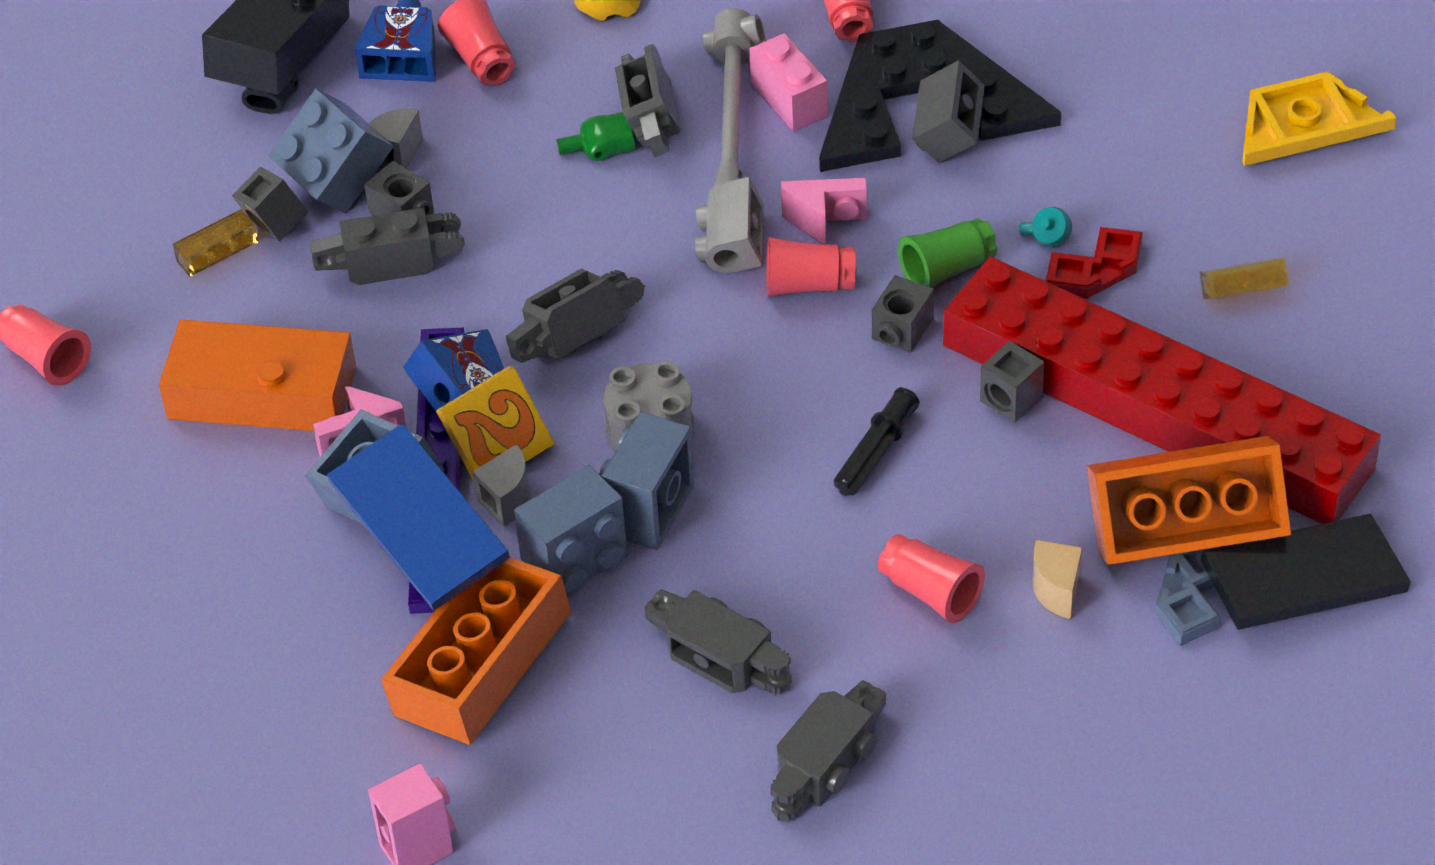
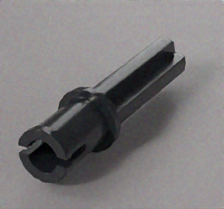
(884, 429)

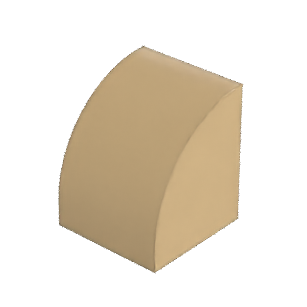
(1056, 576)

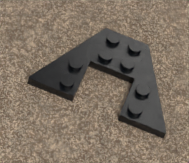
(892, 65)

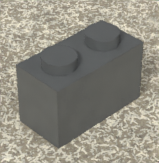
(948, 112)

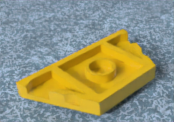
(1307, 116)

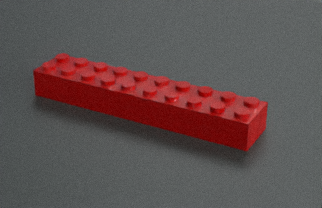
(1159, 385)

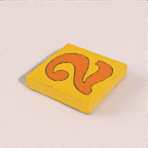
(494, 420)

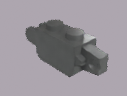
(648, 100)
(388, 245)
(573, 313)
(719, 642)
(824, 748)

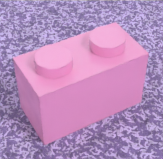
(788, 82)
(412, 817)

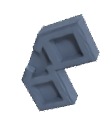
(1180, 599)

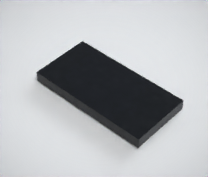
(1305, 571)

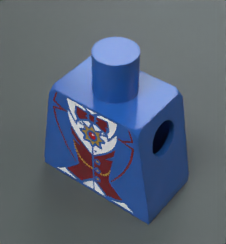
(398, 44)
(453, 365)

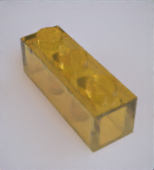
(215, 243)
(1244, 278)

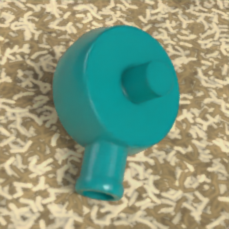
(1050, 227)

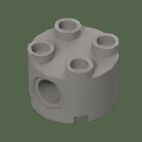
(649, 389)

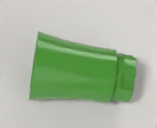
(946, 252)

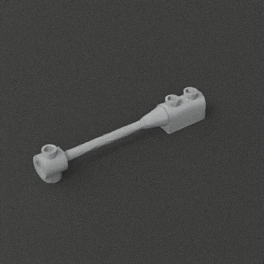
(733, 206)

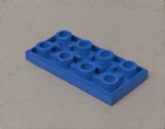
(418, 516)

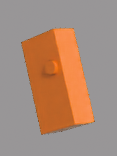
(256, 374)
(1188, 500)
(476, 650)

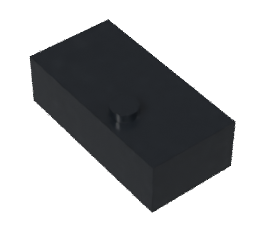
(269, 40)

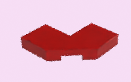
(1113, 261)

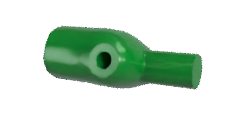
(600, 137)

